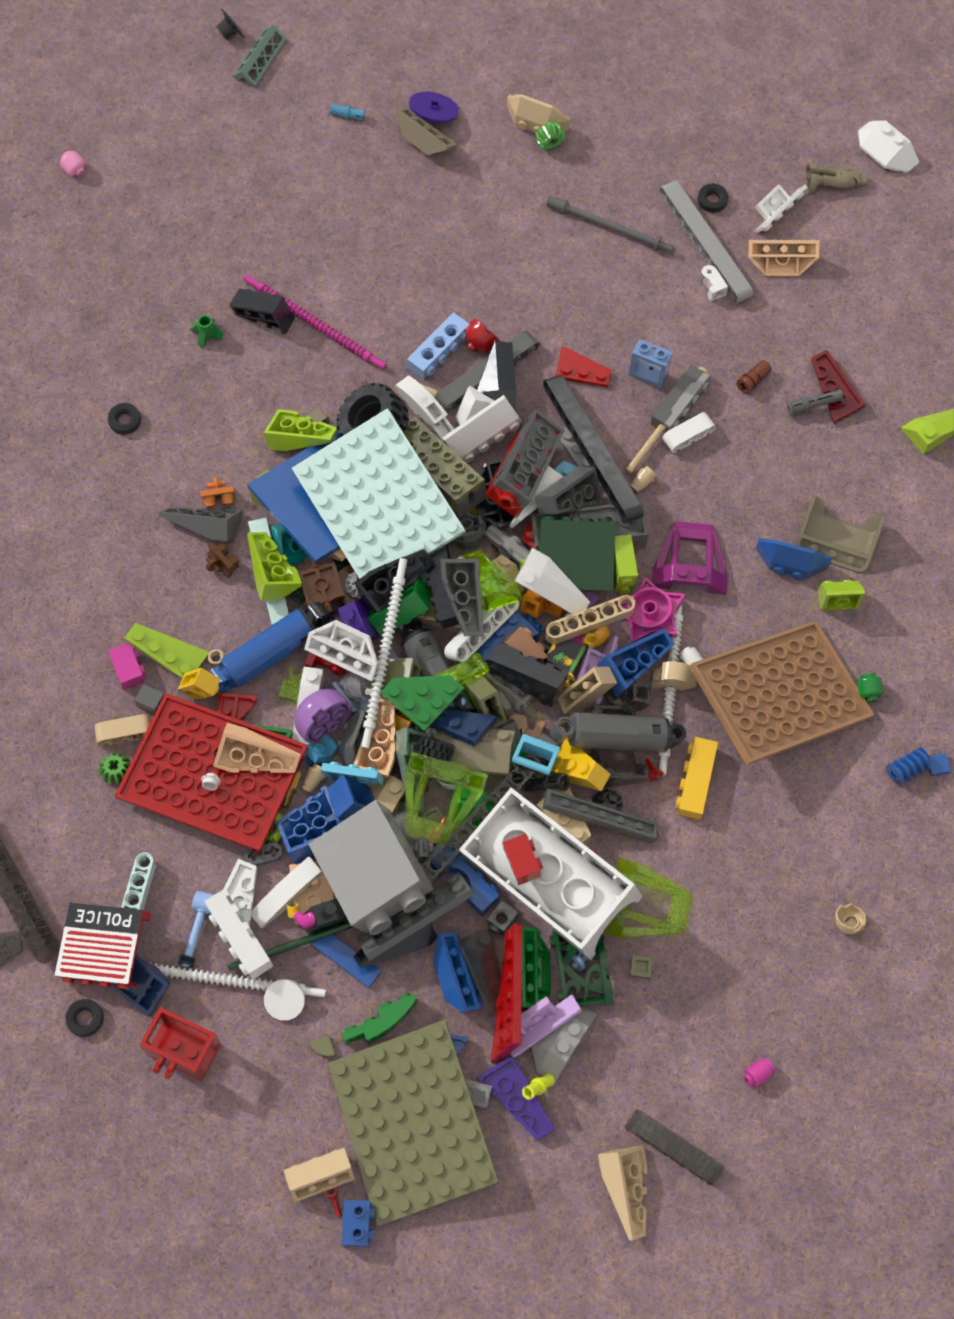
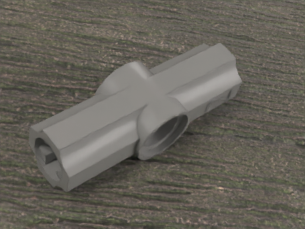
(507, 545)

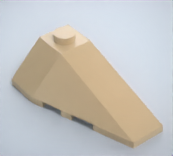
(389, 793)
(623, 1176)

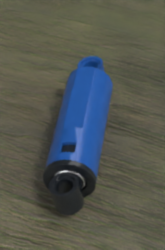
(269, 646)

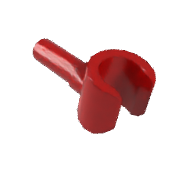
(653, 771)
(334, 1201)

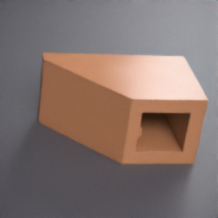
(522, 640)

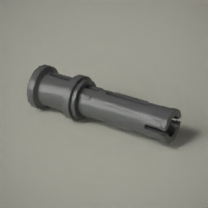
(806, 404)

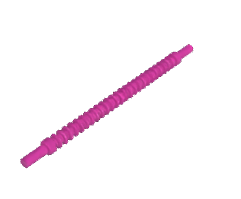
(367, 355)

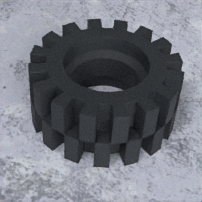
(435, 748)

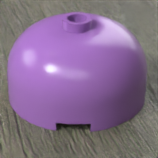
(321, 714)

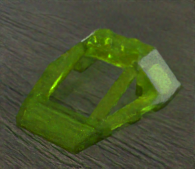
(451, 772)
(678, 908)

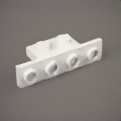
(774, 204)

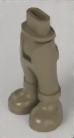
(833, 177)

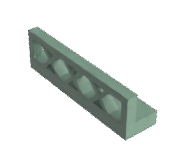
(254, 53)

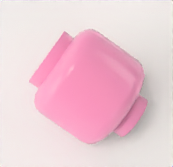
(72, 163)

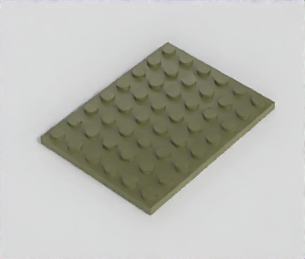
(412, 1123)

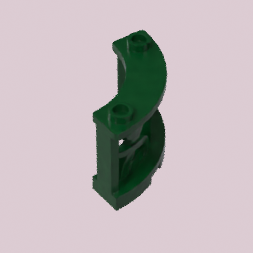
(599, 986)

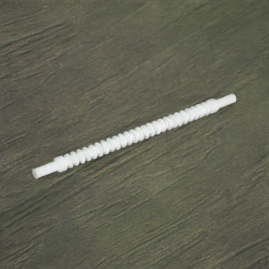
(398, 582)

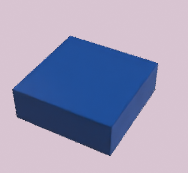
(939, 764)

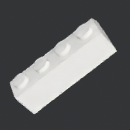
(483, 429)

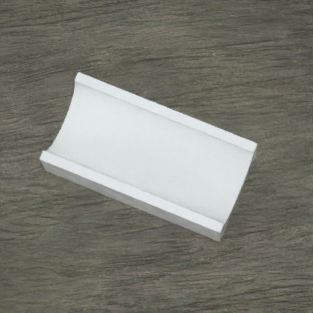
(576, 886)

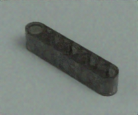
(676, 1147)

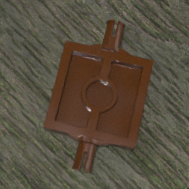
(321, 584)

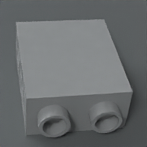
(371, 868)

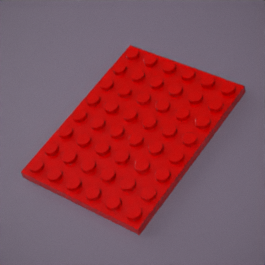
(182, 749)

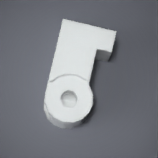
(714, 282)

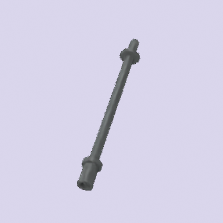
(564, 207)

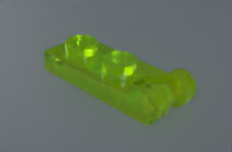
(464, 671)

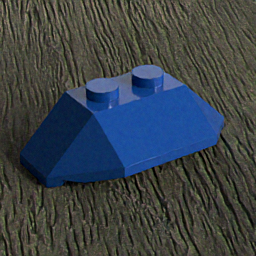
(792, 559)
(454, 974)

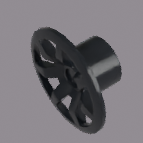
(227, 26)

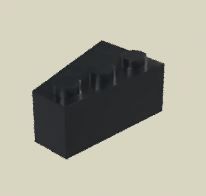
(263, 308)

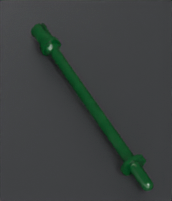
(299, 942)

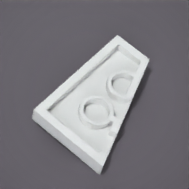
(242, 887)

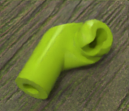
(276, 835)

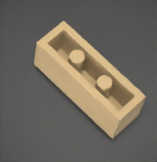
(587, 690)
(319, 1174)

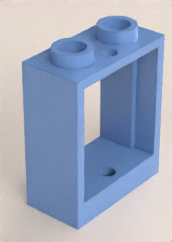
(646, 371)

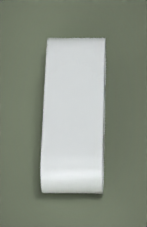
(689, 431)

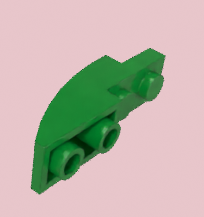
(389, 1018)

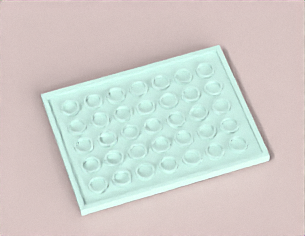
(377, 495)

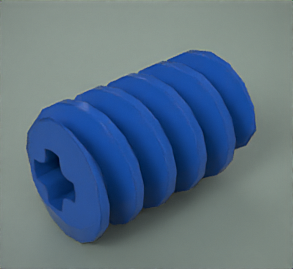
(909, 765)

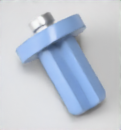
(578, 962)

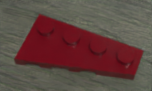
(832, 379)

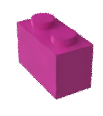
(126, 665)

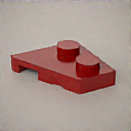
(236, 704)

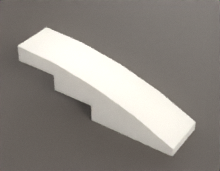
(285, 892)

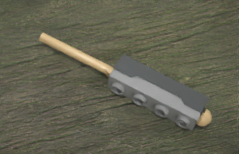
(674, 407)

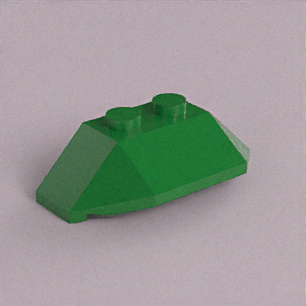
(535, 968)

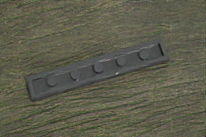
(600, 815)

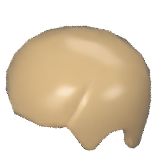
(854, 924)

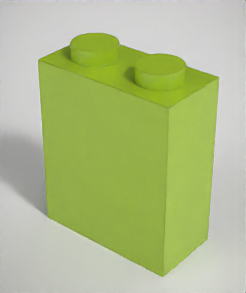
(624, 565)

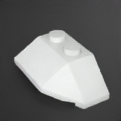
(887, 146)
(344, 647)

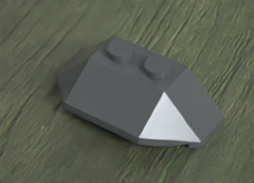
(352, 738)

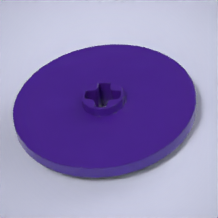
(433, 107)

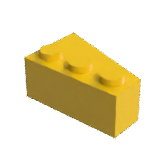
(580, 768)

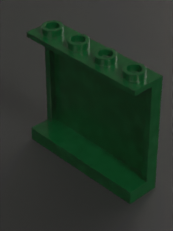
(581, 550)

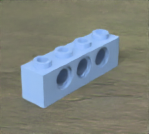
(429, 348)

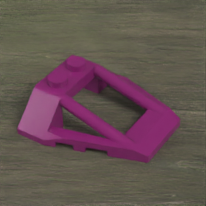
(691, 574)

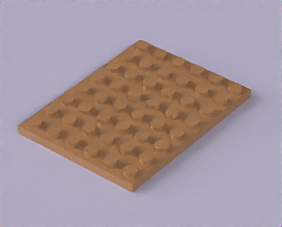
(781, 692)

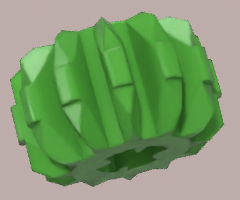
(550, 135)
(106, 767)

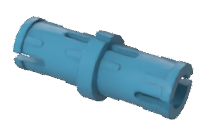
(347, 112)

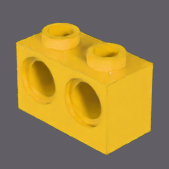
(199, 684)

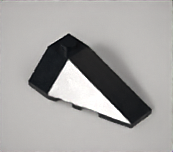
(377, 583)

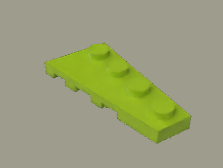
(165, 650)

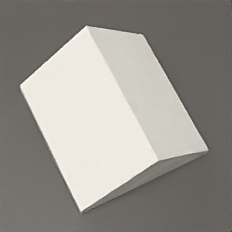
(472, 404)

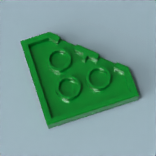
(422, 697)

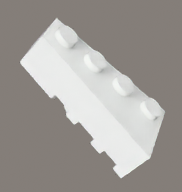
(238, 934)

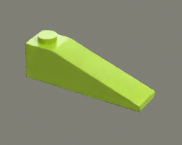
(930, 430)
(271, 570)

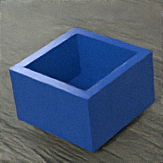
(349, 796)

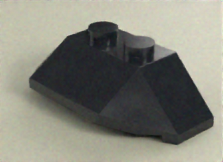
(488, 509)

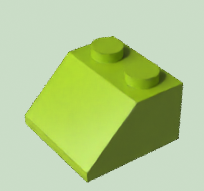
(840, 595)

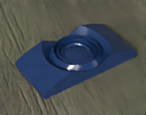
(150, 988)

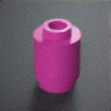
(759, 1072)

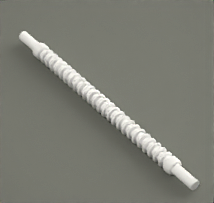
(669, 694)
(230, 980)

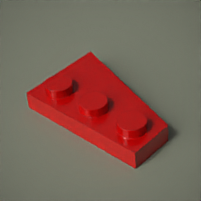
(582, 369)

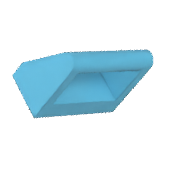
(538, 748)

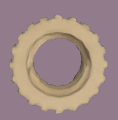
(215, 653)

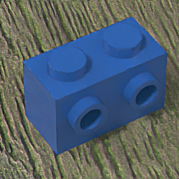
(356, 1223)

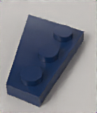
(464, 725)

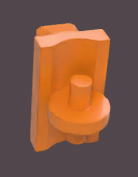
(209, 495)

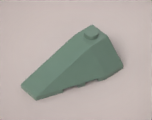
(405, 742)

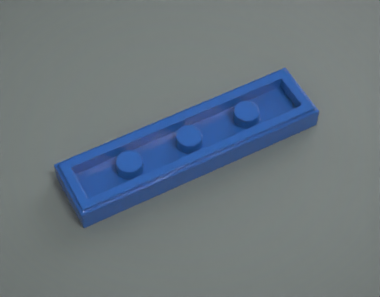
(343, 957)

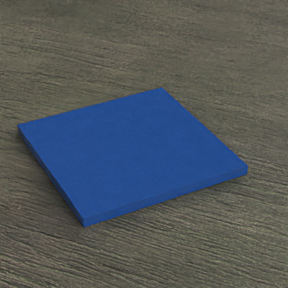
(292, 507)

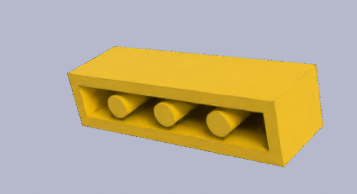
(697, 778)

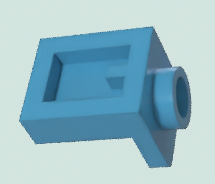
(323, 750)

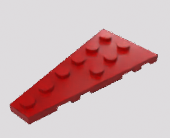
(508, 1017)

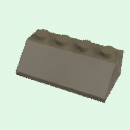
(489, 756)

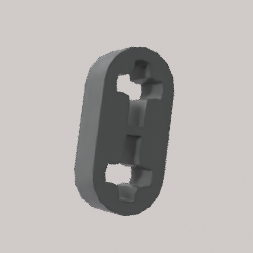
(264, 859)

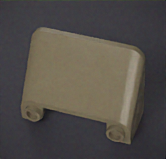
(845, 542)

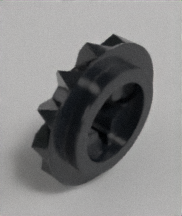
(613, 798)

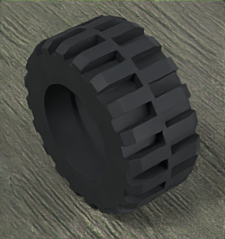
(367, 402)

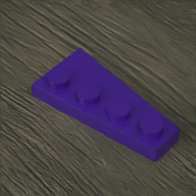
(507, 1086)

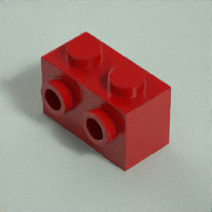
(522, 859)

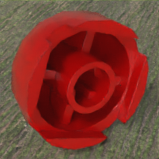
(479, 337)

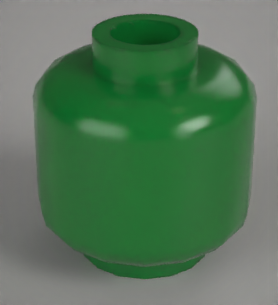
(870, 687)

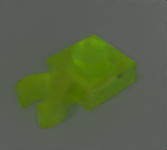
(291, 687)

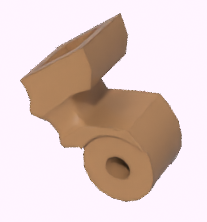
(521, 722)

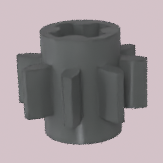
(422, 849)

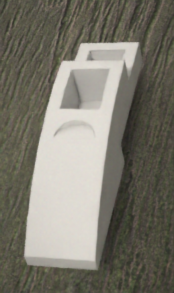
(425, 405)

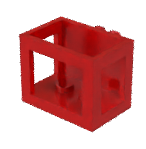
(180, 1045)

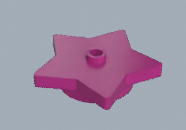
(653, 611)

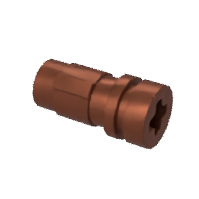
(750, 380)

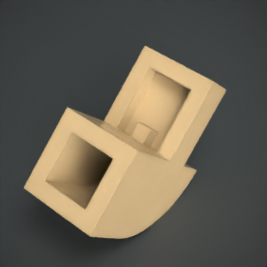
(673, 674)

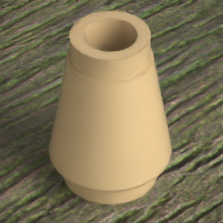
(643, 479)
(313, 778)

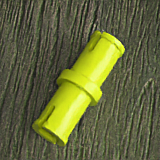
(538, 1086)

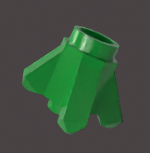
(206, 329)

